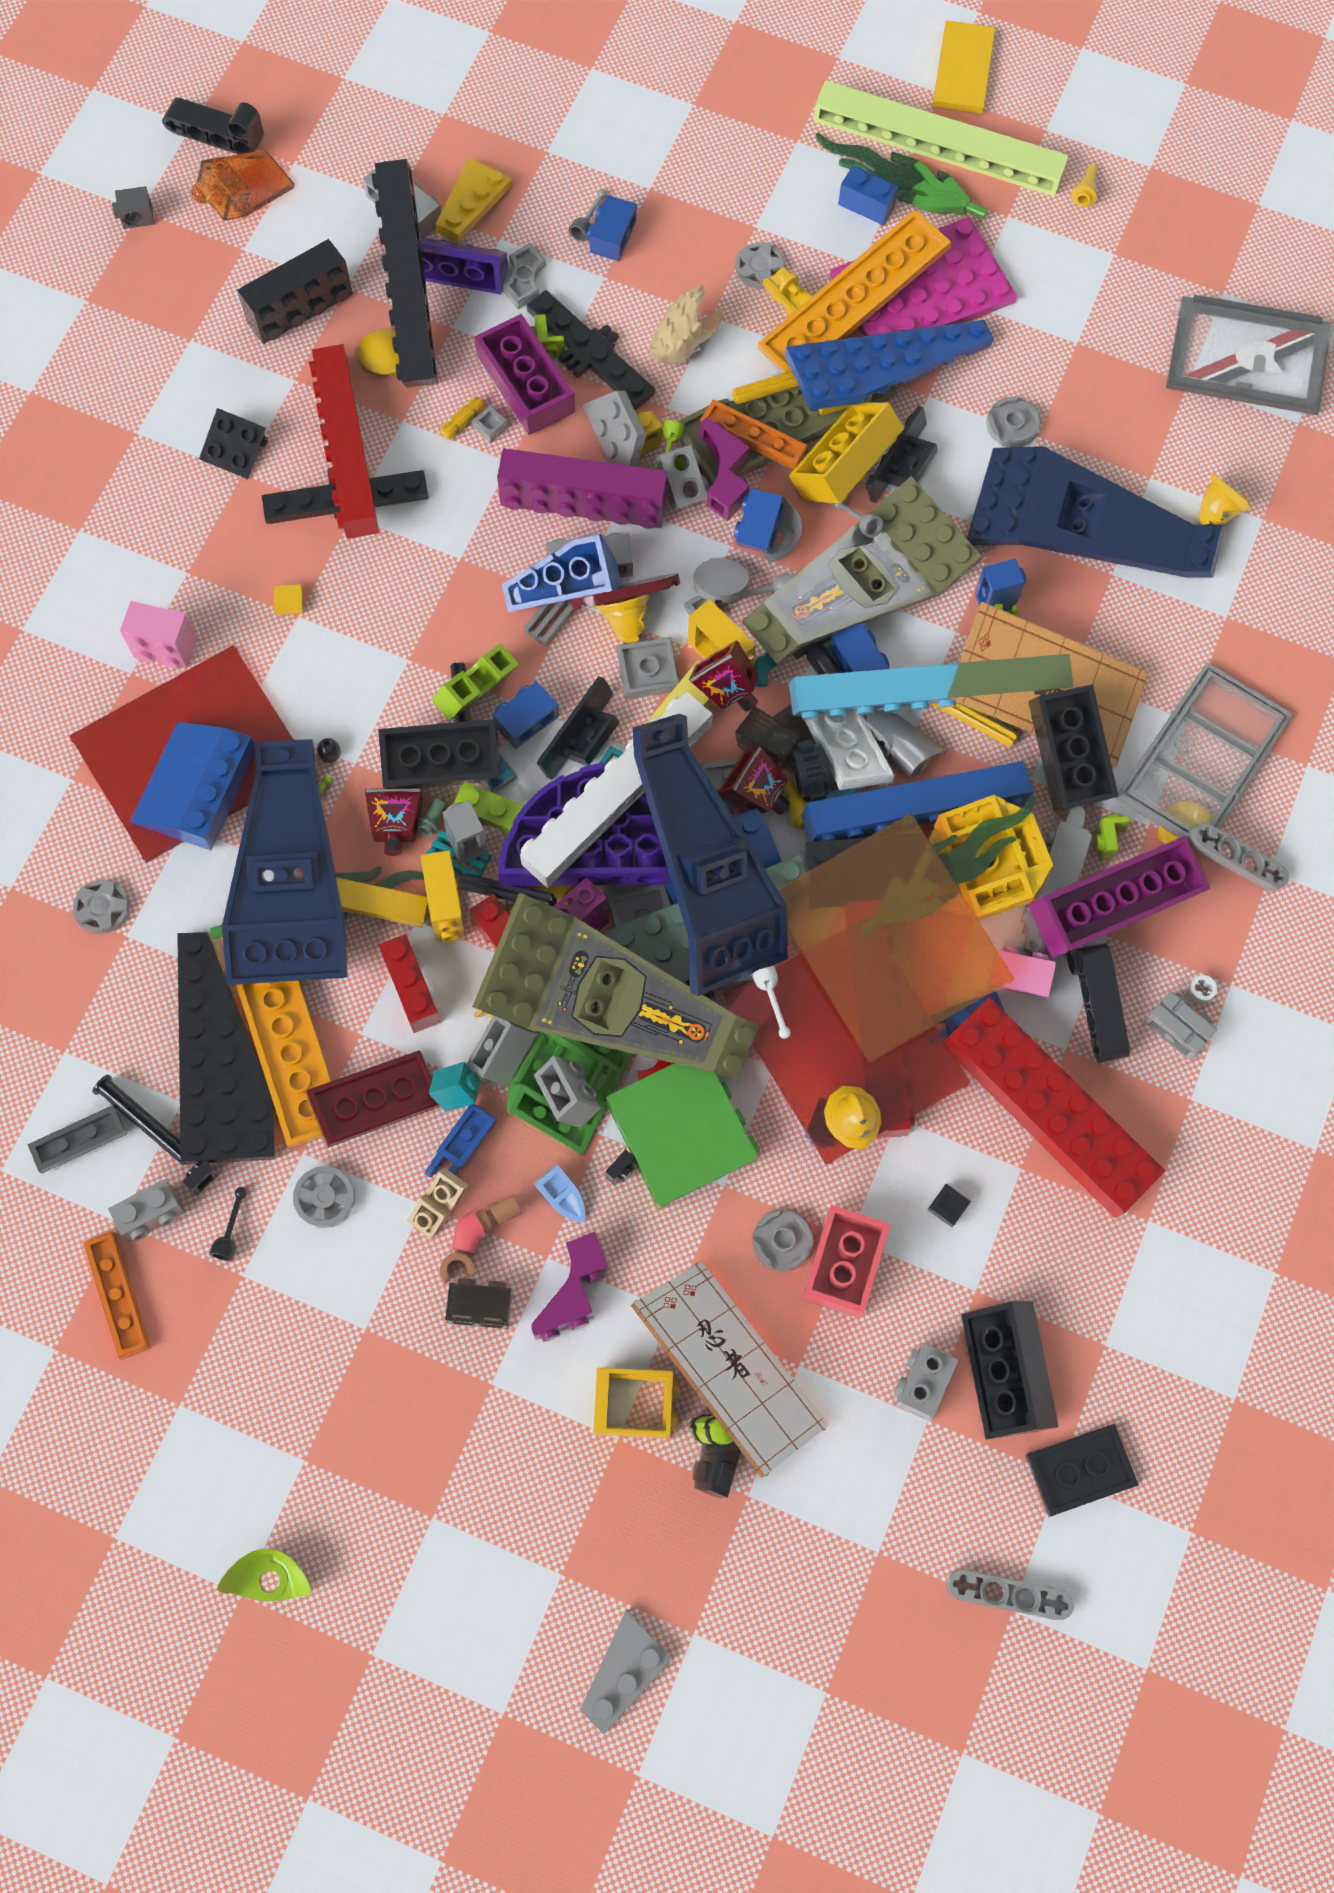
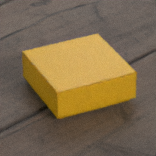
(288, 599)

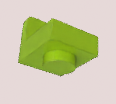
(553, 345)
(1105, 838)

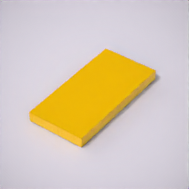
(964, 67)

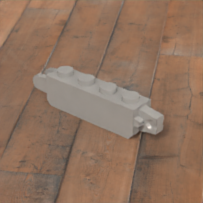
(1068, 852)

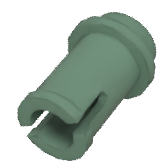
(429, 823)

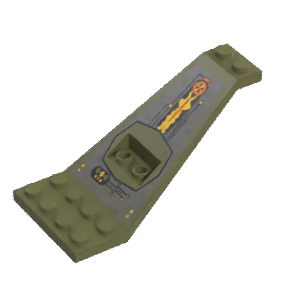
(912, 556)
(553, 972)

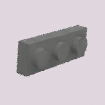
(77, 1139)

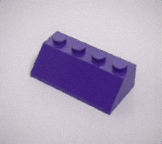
(464, 265)

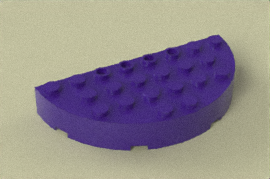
(621, 856)

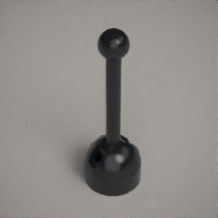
(224, 1247)

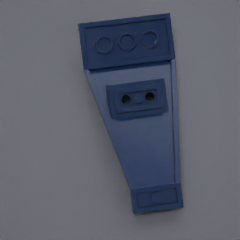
(1040, 501)

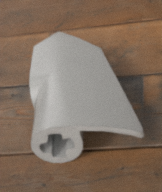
(903, 741)

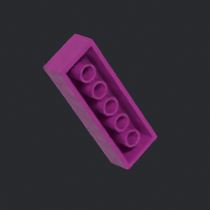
(582, 488)
(1118, 896)

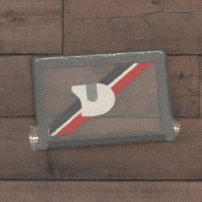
(1250, 353)

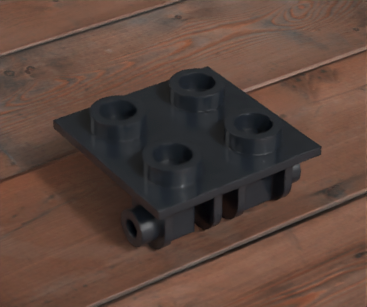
(233, 443)

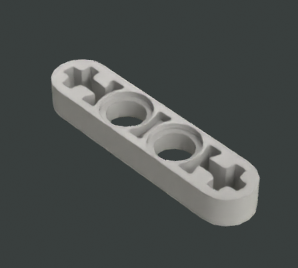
(1239, 852)
(1009, 1595)

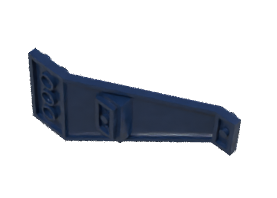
(721, 887)
(286, 924)

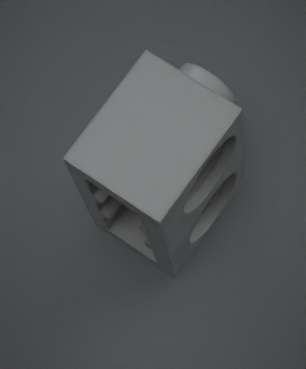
(677, 478)
(464, 831)

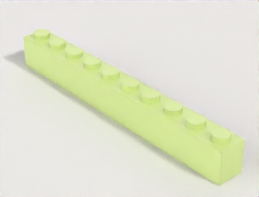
(940, 138)

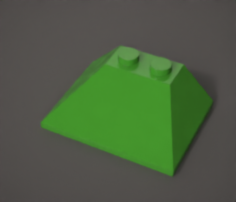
(602, 1071)

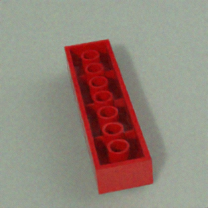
(1054, 1108)

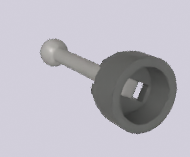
(580, 226)

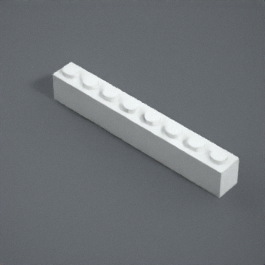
(601, 803)

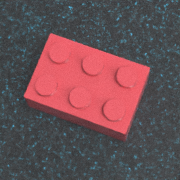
(846, 1261)

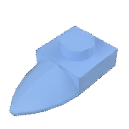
(561, 1194)

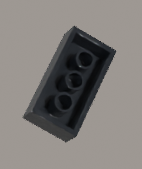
(295, 291)
(1073, 748)
(440, 754)

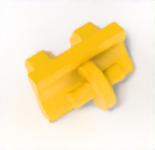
(786, 290)

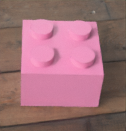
(158, 635)

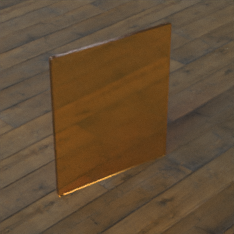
(891, 938)

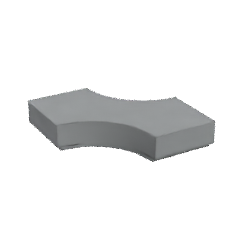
(521, 286)

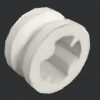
(1197, 996)

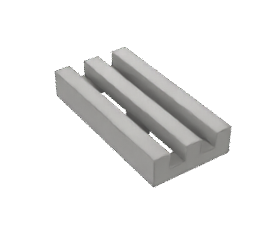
(539, 614)

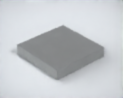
(647, 667)

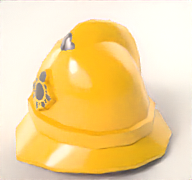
(1220, 503)
(626, 617)
(853, 1117)

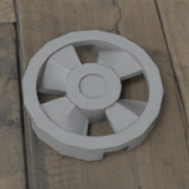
(323, 1197)

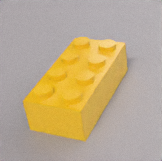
(846, 452)

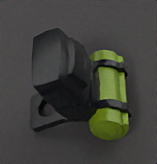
(718, 1457)

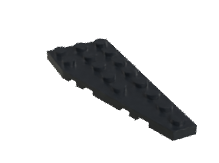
(222, 1086)

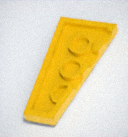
(471, 198)

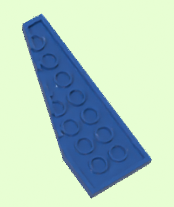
(857, 367)

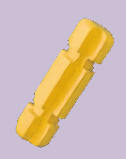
(462, 417)

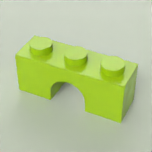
(475, 683)
(490, 807)

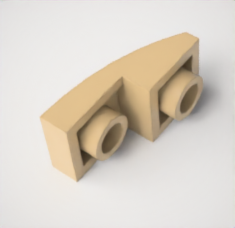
(437, 1203)

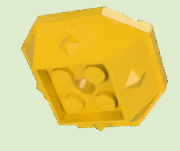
(1018, 868)

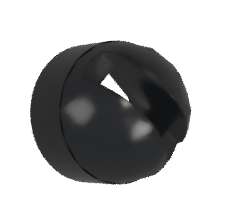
(335, 749)

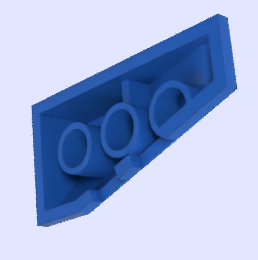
(571, 572)

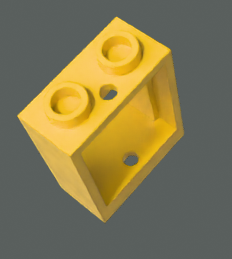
(712, 630)
(443, 896)
(671, 1390)

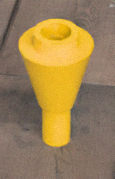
(1085, 192)
(796, 805)

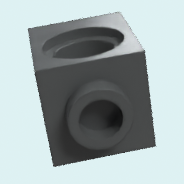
(133, 207)

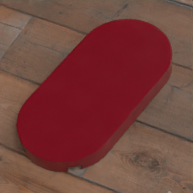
(628, 591)

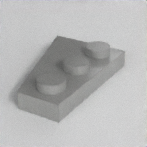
(624, 1673)

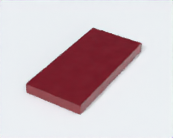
(372, 1098)

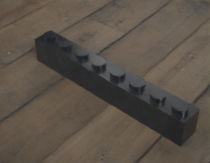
(405, 272)

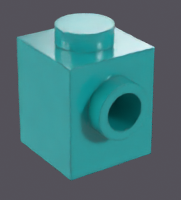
(454, 1086)

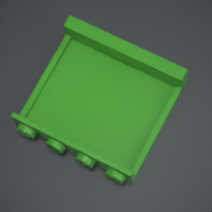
(681, 1130)

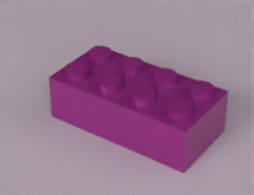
(525, 374)

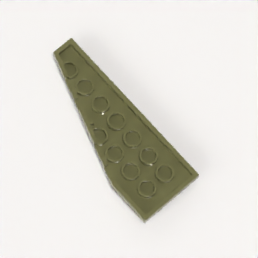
(782, 411)

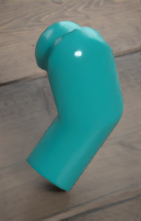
(762, 666)

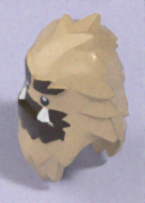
(680, 331)

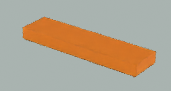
(758, 435)
(116, 1295)

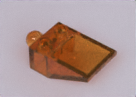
(240, 183)

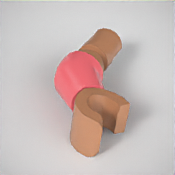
(472, 1229)

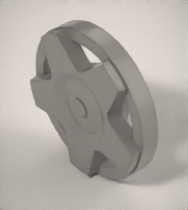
(758, 263)
(101, 906)

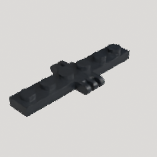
(591, 349)
(319, 499)

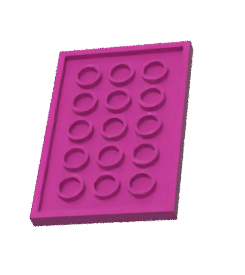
(950, 291)

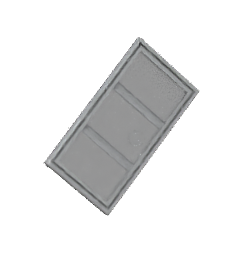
(1204, 754)

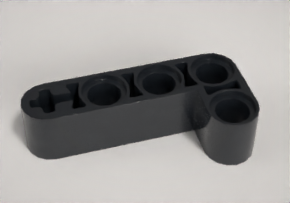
(234, 133)
(1101, 1001)

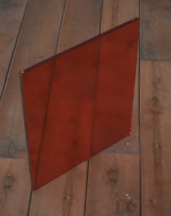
(130, 740)
(825, 1056)

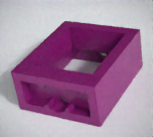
(588, 904)

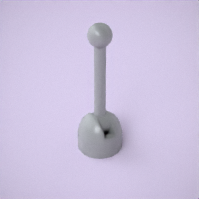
(868, 523)
(778, 582)

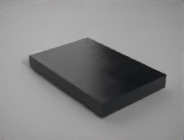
(1081, 1470)

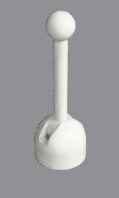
(766, 980)

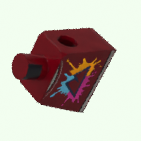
(727, 677)
(756, 783)
(394, 816)

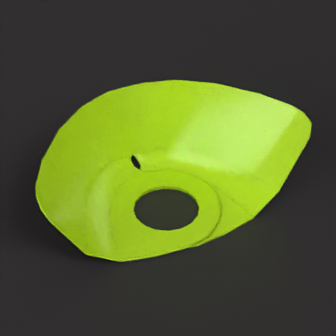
(245, 1575)

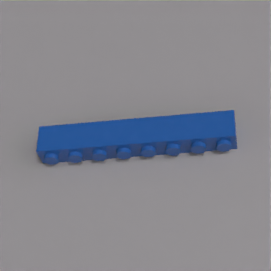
(874, 810)

